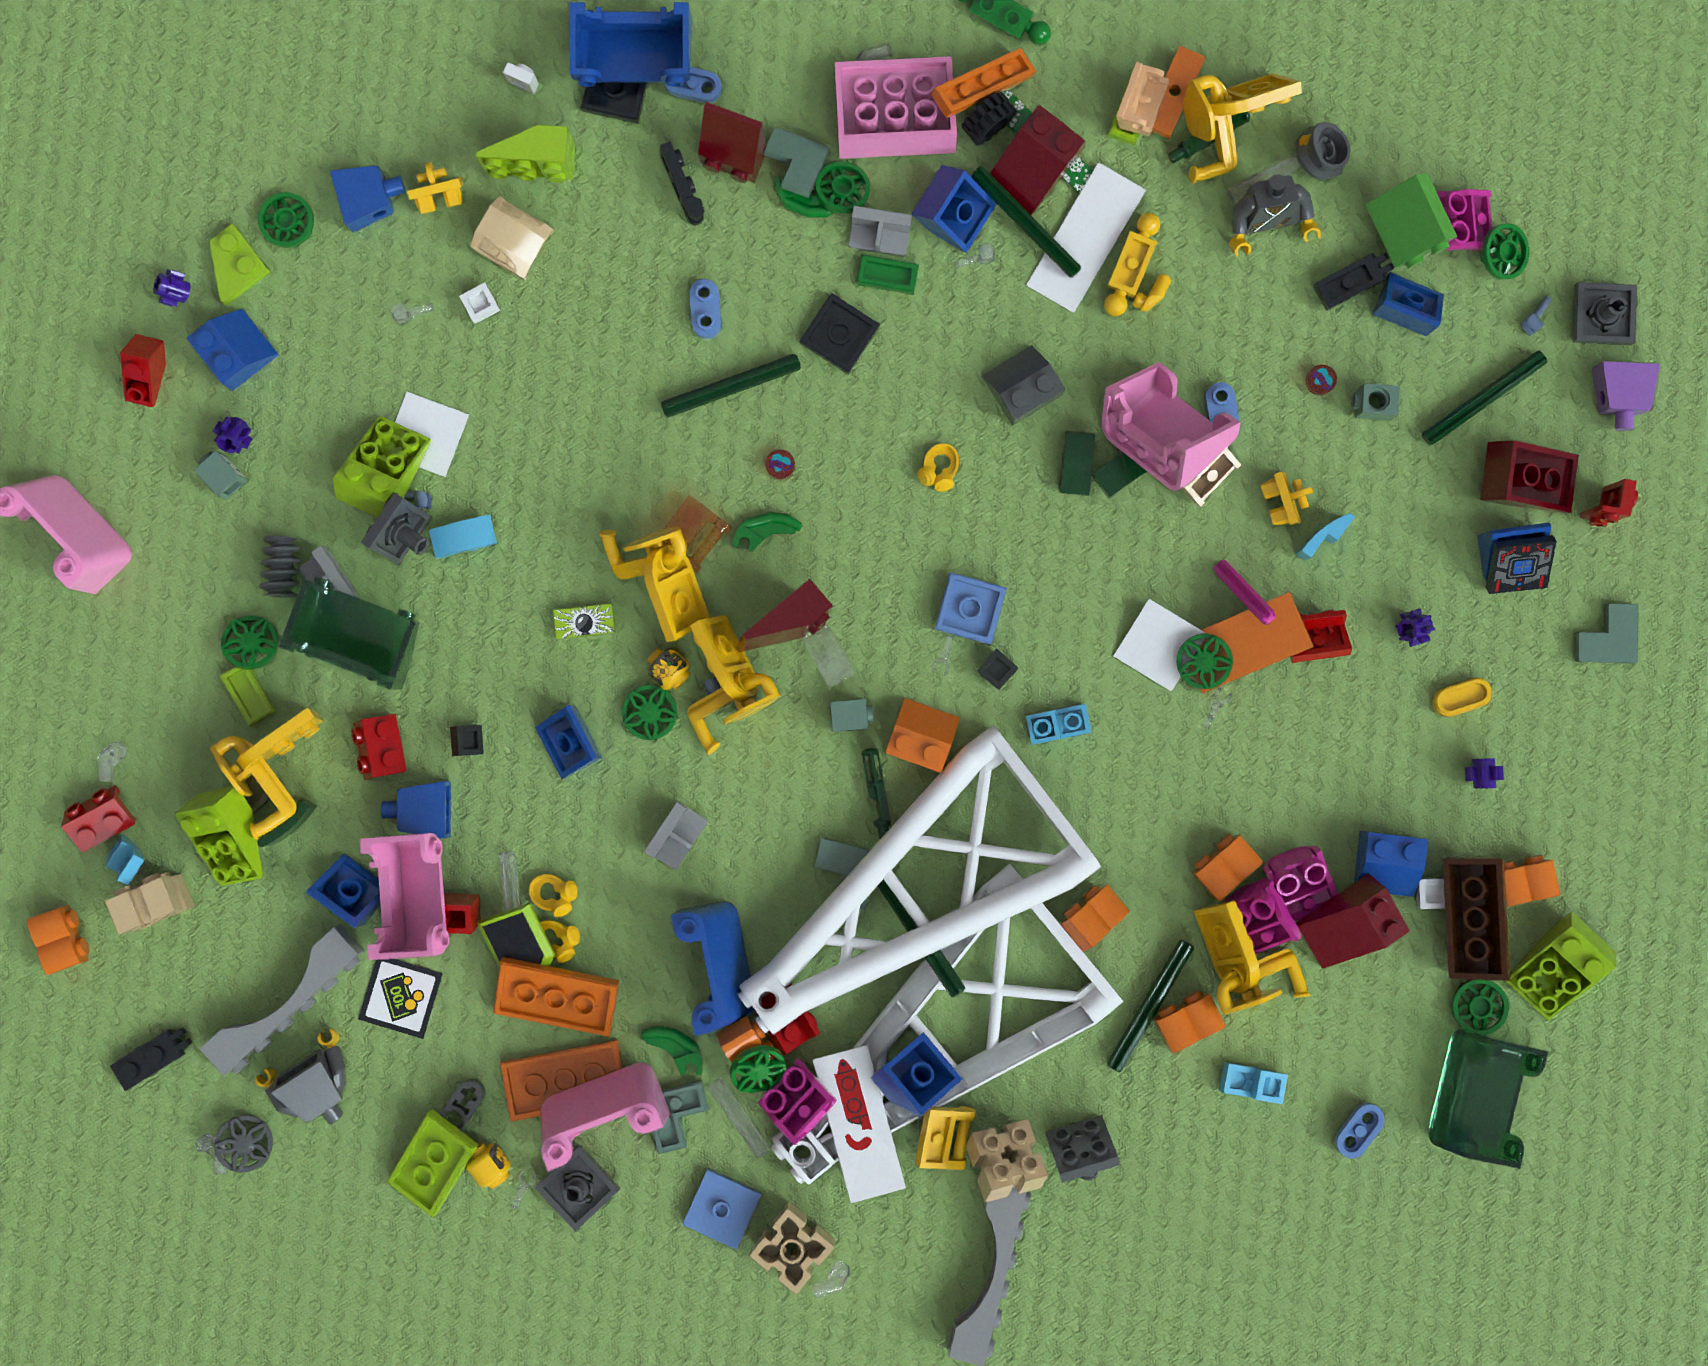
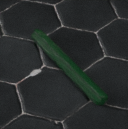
(1026, 222)
(730, 385)
(1484, 398)
(937, 959)
(1150, 1005)

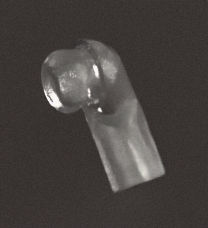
(108, 759)

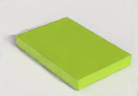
(432, 1163)

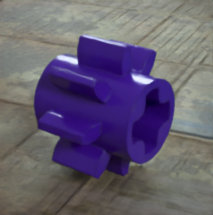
(171, 288)
(232, 435)
(1415, 627)
(1484, 773)

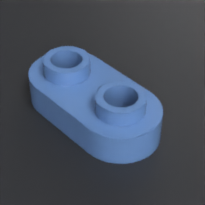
(693, 87)
(705, 308)
(1215, 407)
(1362, 1132)

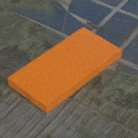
(1258, 644)
(556, 996)
(536, 1077)

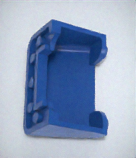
(630, 45)
(725, 962)

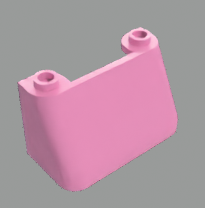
(1161, 429)
(90, 544)
(408, 896)
(626, 1092)

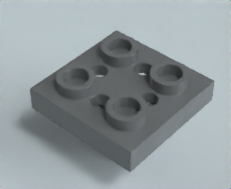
(1615, 313)
(398, 530)
(1083, 1154)
(569, 1195)

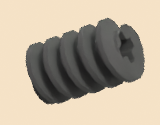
(279, 566)

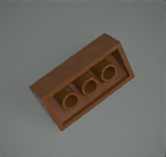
(1476, 918)

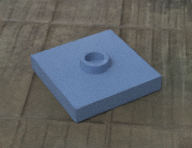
(970, 608)
(722, 1208)

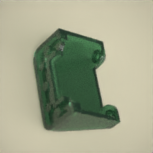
(351, 633)
(1481, 1096)

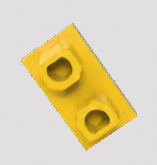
(423, 195)
(1281, 486)

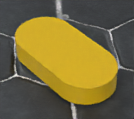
(1462, 697)

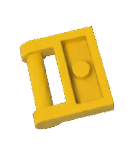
(937, 1137)

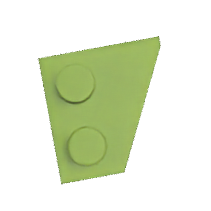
(235, 264)

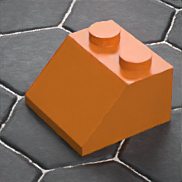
(922, 735)

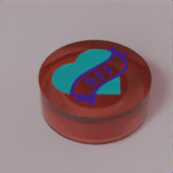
(1321, 380)
(780, 464)

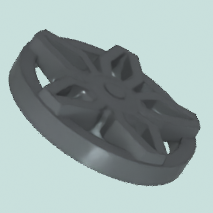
(243, 1143)

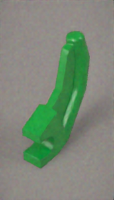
(807, 207)
(762, 526)
(680, 1046)

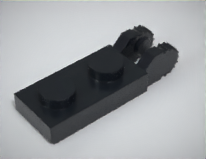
(682, 185)

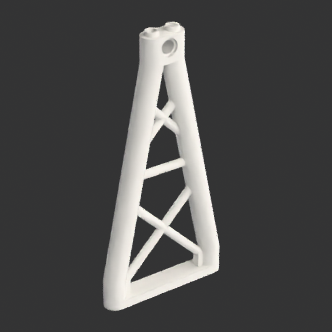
(881, 957)
(1088, 1008)

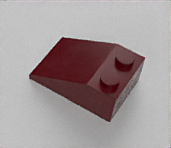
(731, 143)
(1037, 158)
(1529, 476)
(792, 619)
(1353, 923)

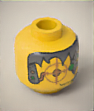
(668, 668)
(489, 1165)

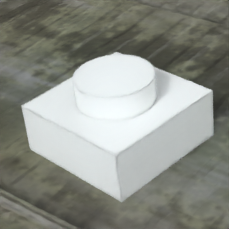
(521, 77)
(479, 303)
(1431, 893)

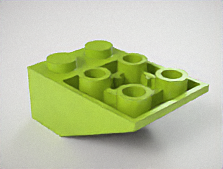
(534, 153)
(380, 466)
(222, 834)
(1562, 966)

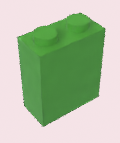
(1411, 221)

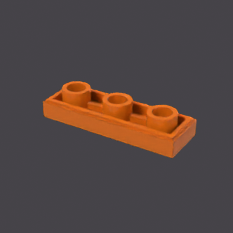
(1183, 68)

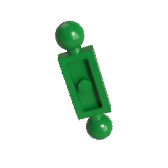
(1011, 18)

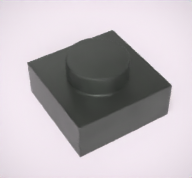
(997, 669)
(466, 740)

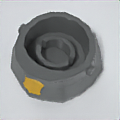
(1323, 150)

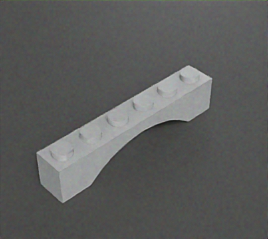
(328, 958)
(973, 1329)

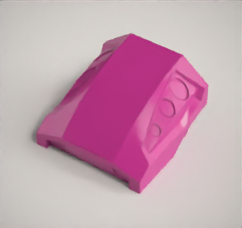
(1469, 216)
(1301, 880)
(1264, 915)
(797, 1102)

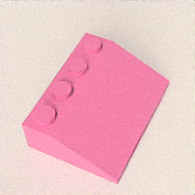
(890, 108)

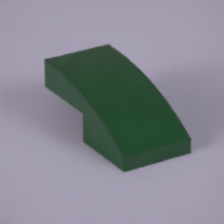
(1077, 463)
(1117, 474)
(304, 810)

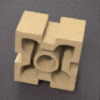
(149, 902)
(1006, 1160)
(796, 1265)

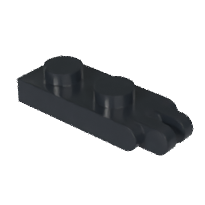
(1352, 280)
(150, 1058)

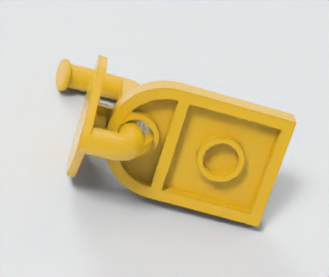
(1211, 115)
(666, 576)
(734, 675)
(253, 762)
(1236, 960)

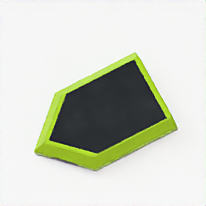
(517, 936)

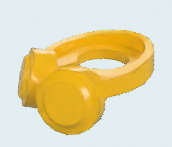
(943, 481)
(567, 890)
(570, 936)

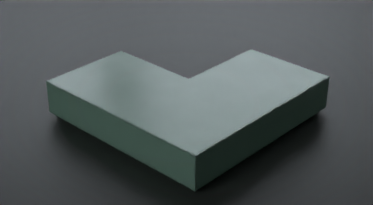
(802, 155)
(1618, 642)
(840, 858)
(681, 1102)

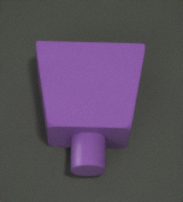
(1625, 390)

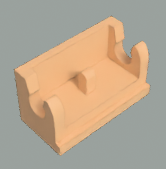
(1142, 99)

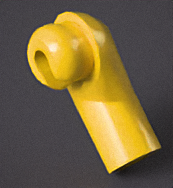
(1156, 294)

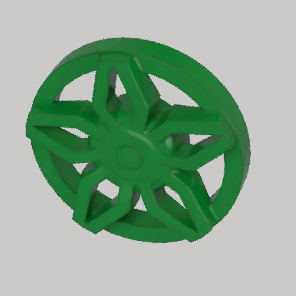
(842, 187)
(286, 220)
(1505, 251)
(249, 642)
(1204, 661)
(649, 712)
(1480, 1006)
(757, 1069)

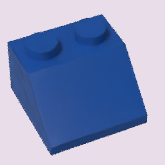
(954, 207)
(232, 347)
(1392, 861)
(917, 1076)

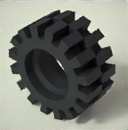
(989, 118)

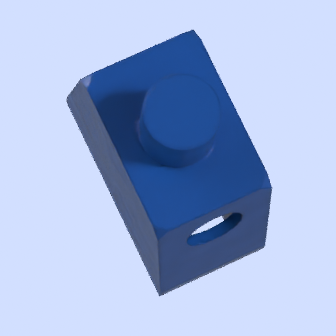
(365, 195)
(421, 809)

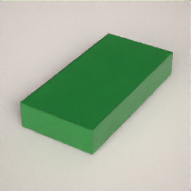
(887, 274)

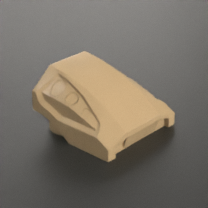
(510, 237)
(1211, 477)

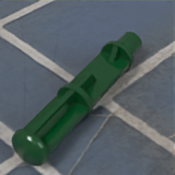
(1193, 144)
(877, 792)

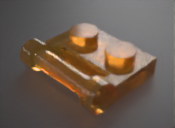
(691, 519)

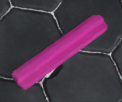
(1244, 592)

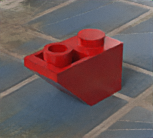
(142, 369)
(461, 912)

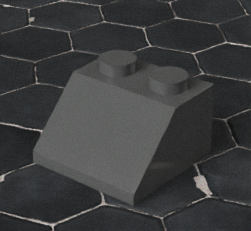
(1024, 384)

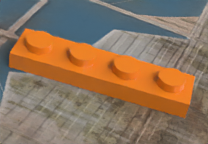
(983, 82)

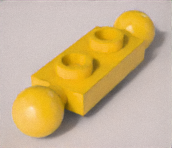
(1132, 264)

